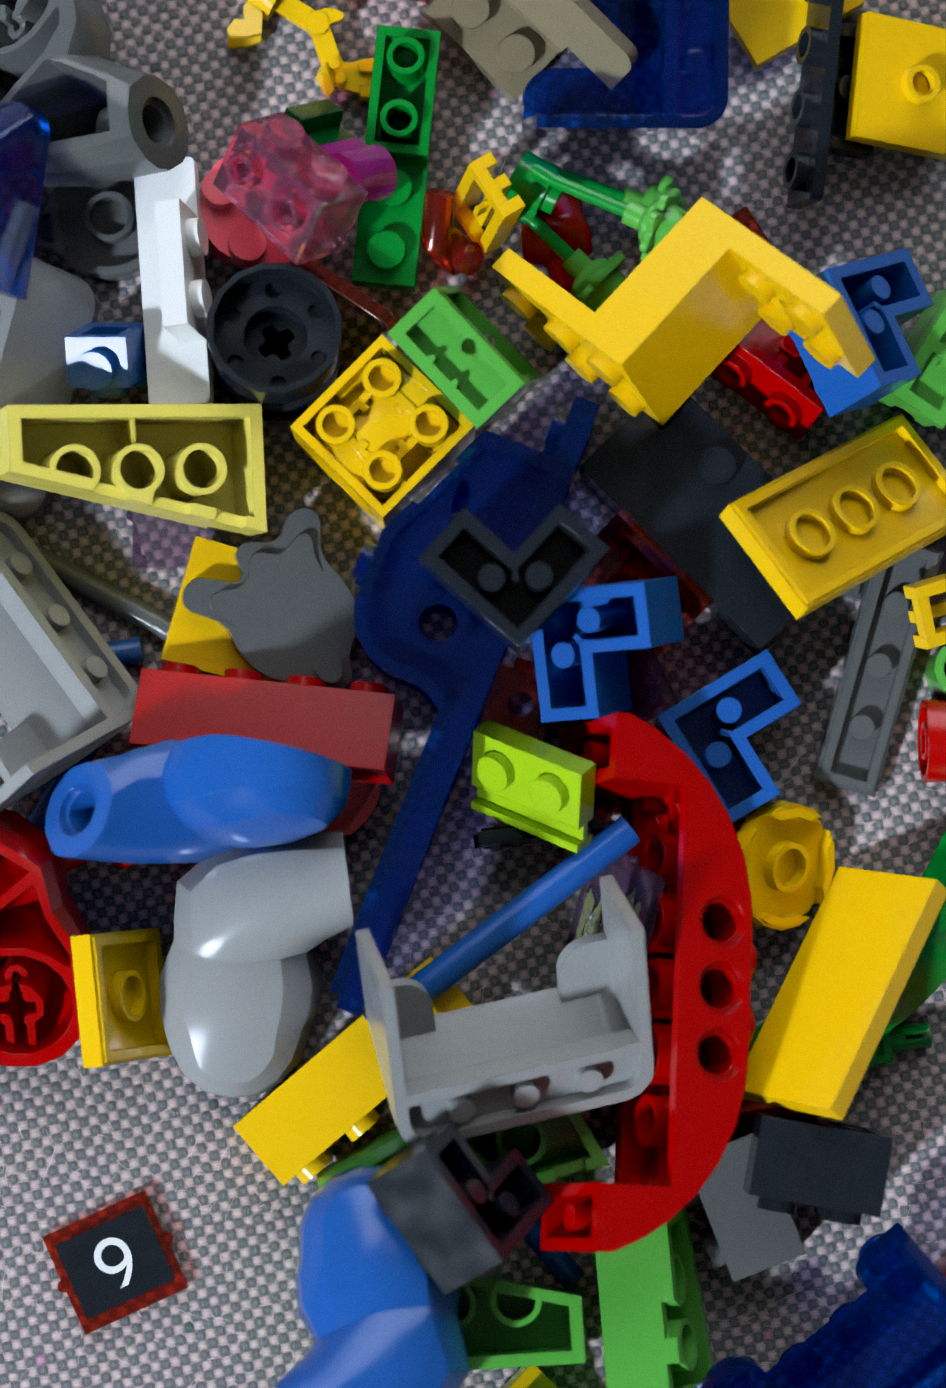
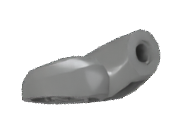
(246, 960)

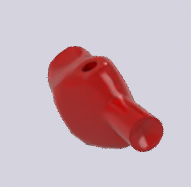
(571, 226)

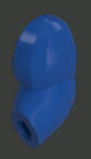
(194, 800)
(369, 1300)

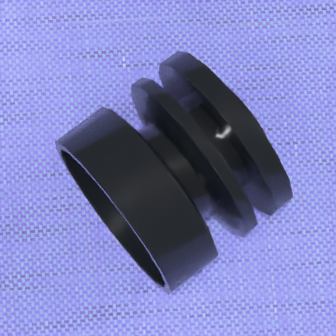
(280, 307)

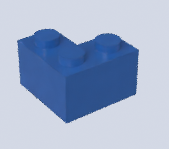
(881, 297)
(586, 643)
(719, 721)

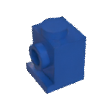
(107, 358)

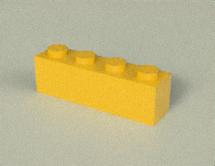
(324, 1100)

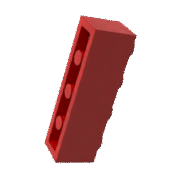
(346, 725)

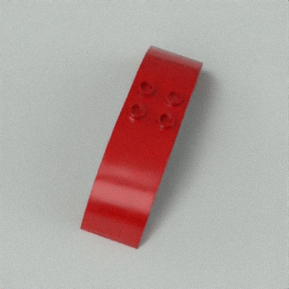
(696, 985)

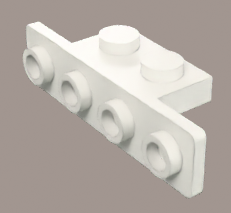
(174, 285)

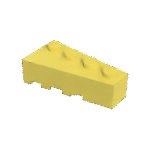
(150, 459)

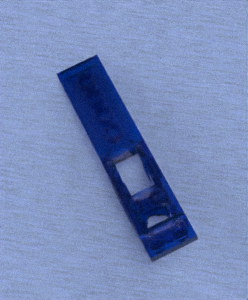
(511, 495)

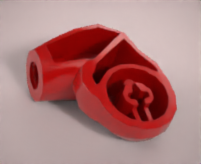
(35, 947)

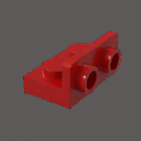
(772, 378)

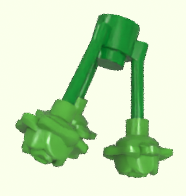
(649, 212)

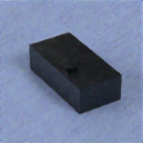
(676, 487)

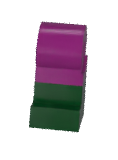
(367, 164)

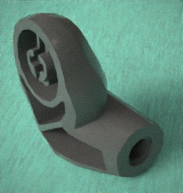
(100, 114)

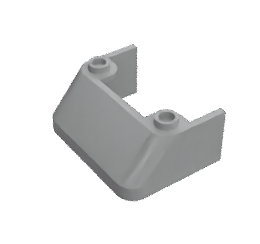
(35, 357)
(57, 673)
(521, 1053)

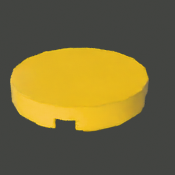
(786, 862)

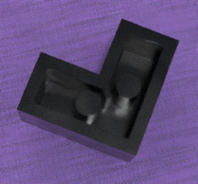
(509, 589)
(818, 1165)
(454, 1208)

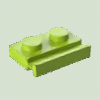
(533, 786)

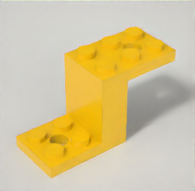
(684, 313)

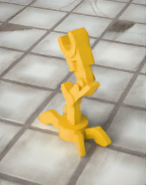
(333, 71)

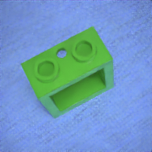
(450, 347)

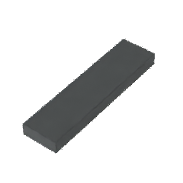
(873, 678)

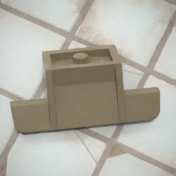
(520, 37)

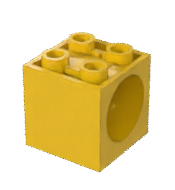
(383, 432)

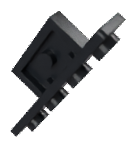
(821, 102)

